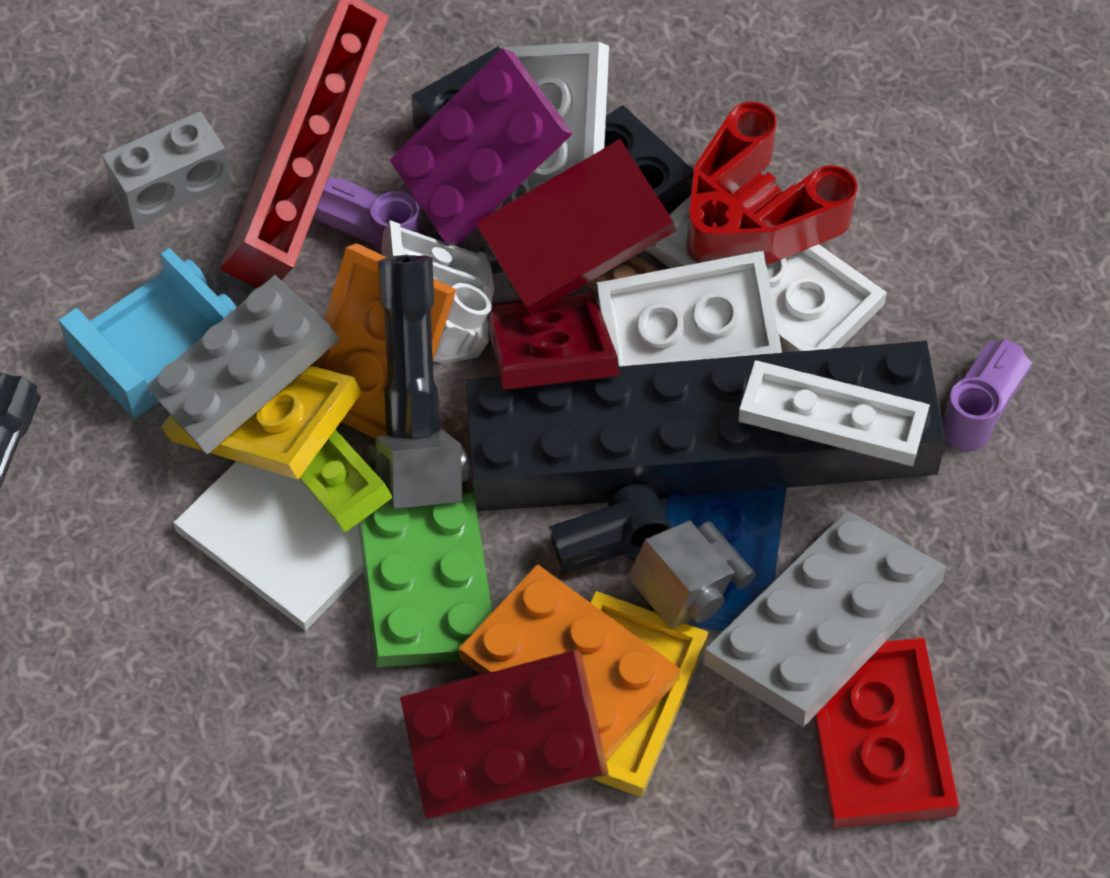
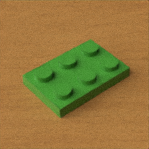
(423, 581)

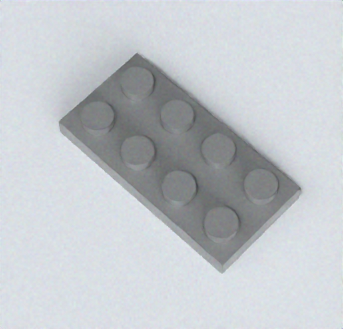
(824, 617)

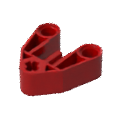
(744, 212)

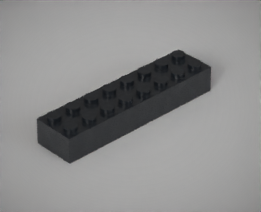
(679, 430)

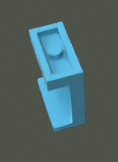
(145, 331)

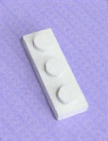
(833, 413)

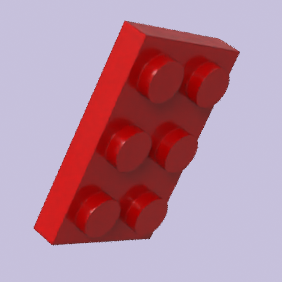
(886, 742)

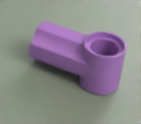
(366, 212)
(984, 394)

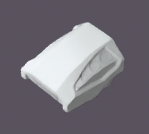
(464, 270)

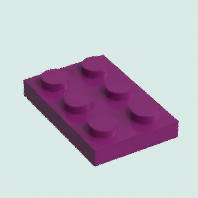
(480, 146)

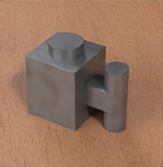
(420, 468)
(687, 572)

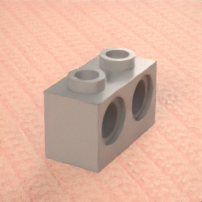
(167, 169)

